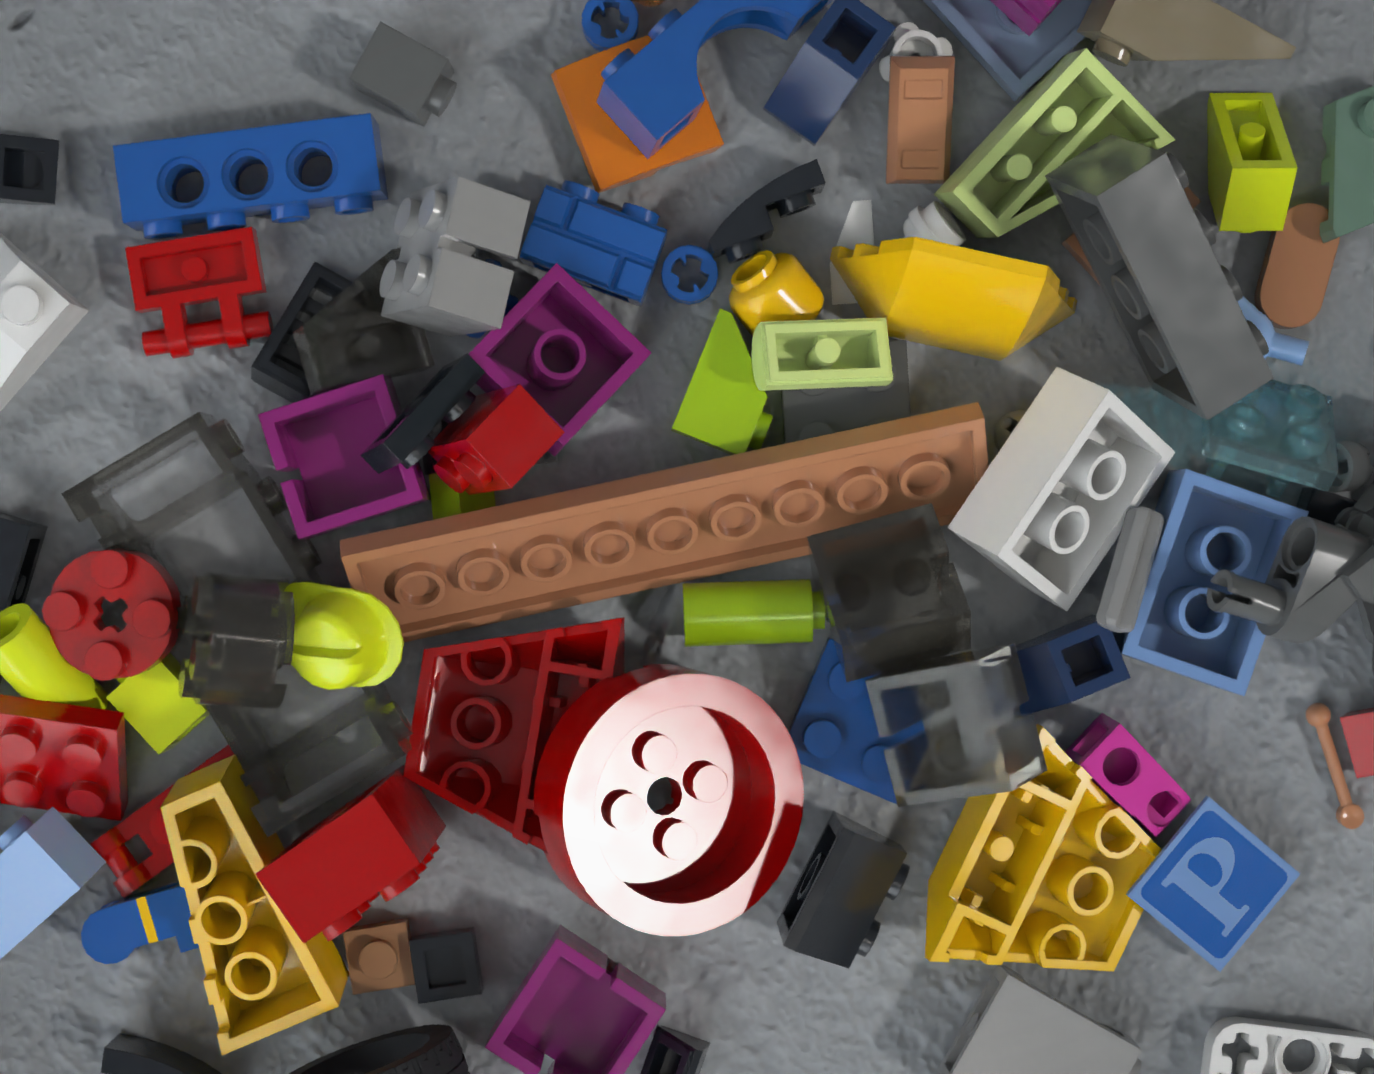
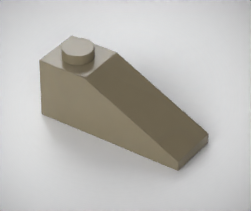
(1176, 32)

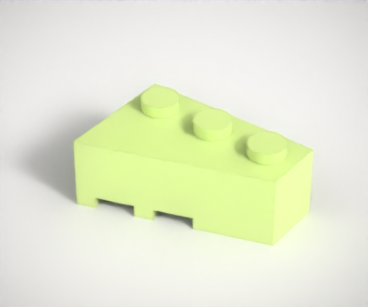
(1054, 122)

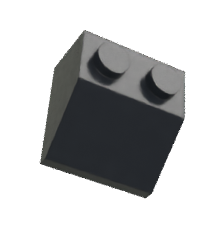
(841, 892)

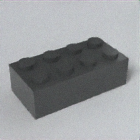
(1162, 274)

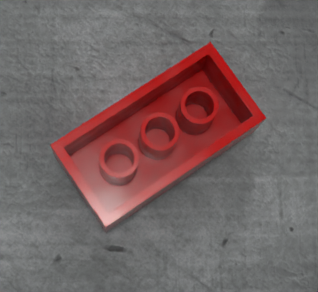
(352, 856)

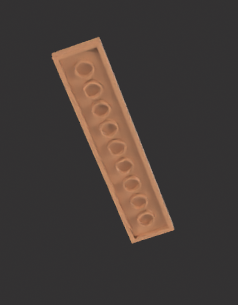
(664, 524)

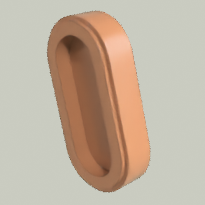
(1296, 268)

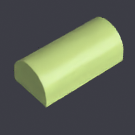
(821, 354)

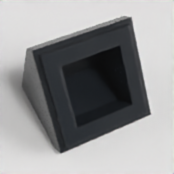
(674, 1053)

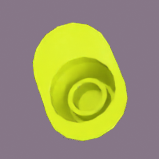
(343, 636)

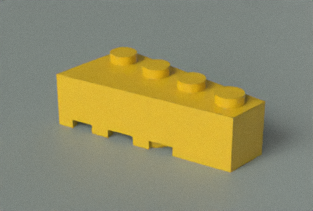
(251, 956)

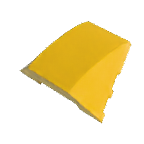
(954, 294)
(1039, 874)

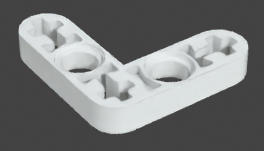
(1268, 1044)

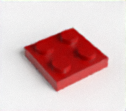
(63, 758)

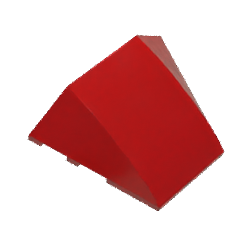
(491, 710)

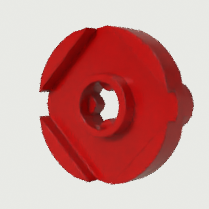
(76, 612)

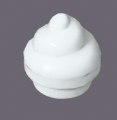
(933, 224)

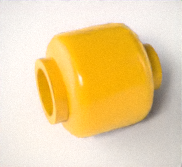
(773, 290)

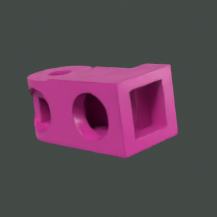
(1128, 774)

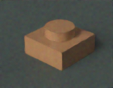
(379, 956)

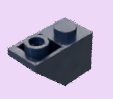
(829, 68)
(1069, 664)

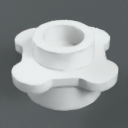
(911, 41)

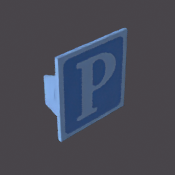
(1213, 883)

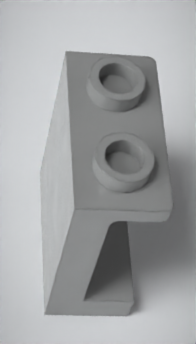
(1030, 1032)

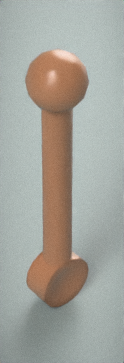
(1347, 813)

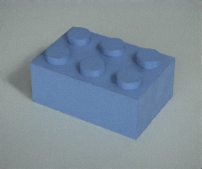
(1205, 531)

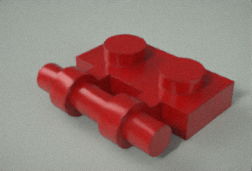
(196, 272)

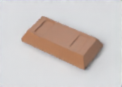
(919, 119)

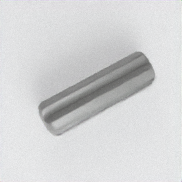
(1130, 569)

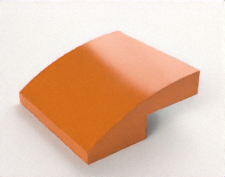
(606, 150)

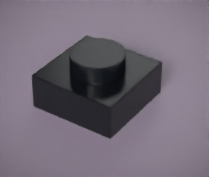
(446, 965)

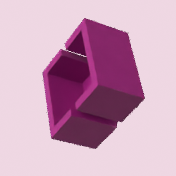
(325, 443)
(576, 1012)

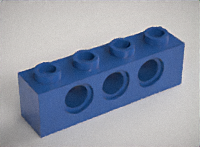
(152, 169)

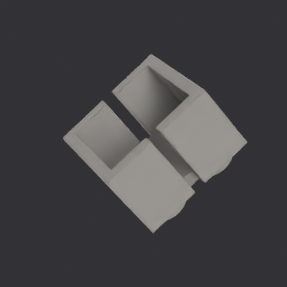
(436, 276)

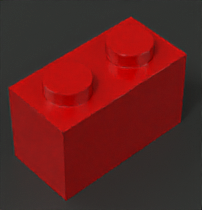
(494, 441)

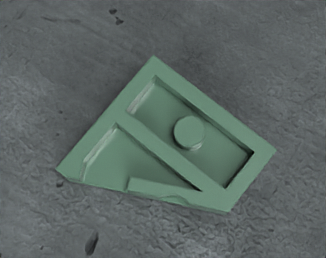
(1348, 164)

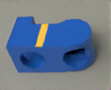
(138, 921)

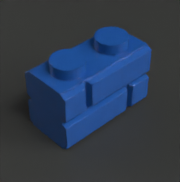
(595, 243)

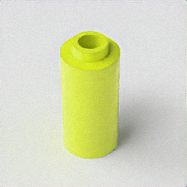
(36, 666)

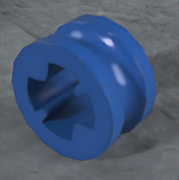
(592, 30)
(707, 268)

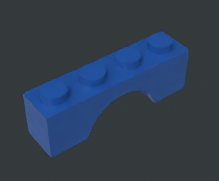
(659, 87)

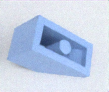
(40, 872)

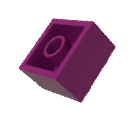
(561, 352)

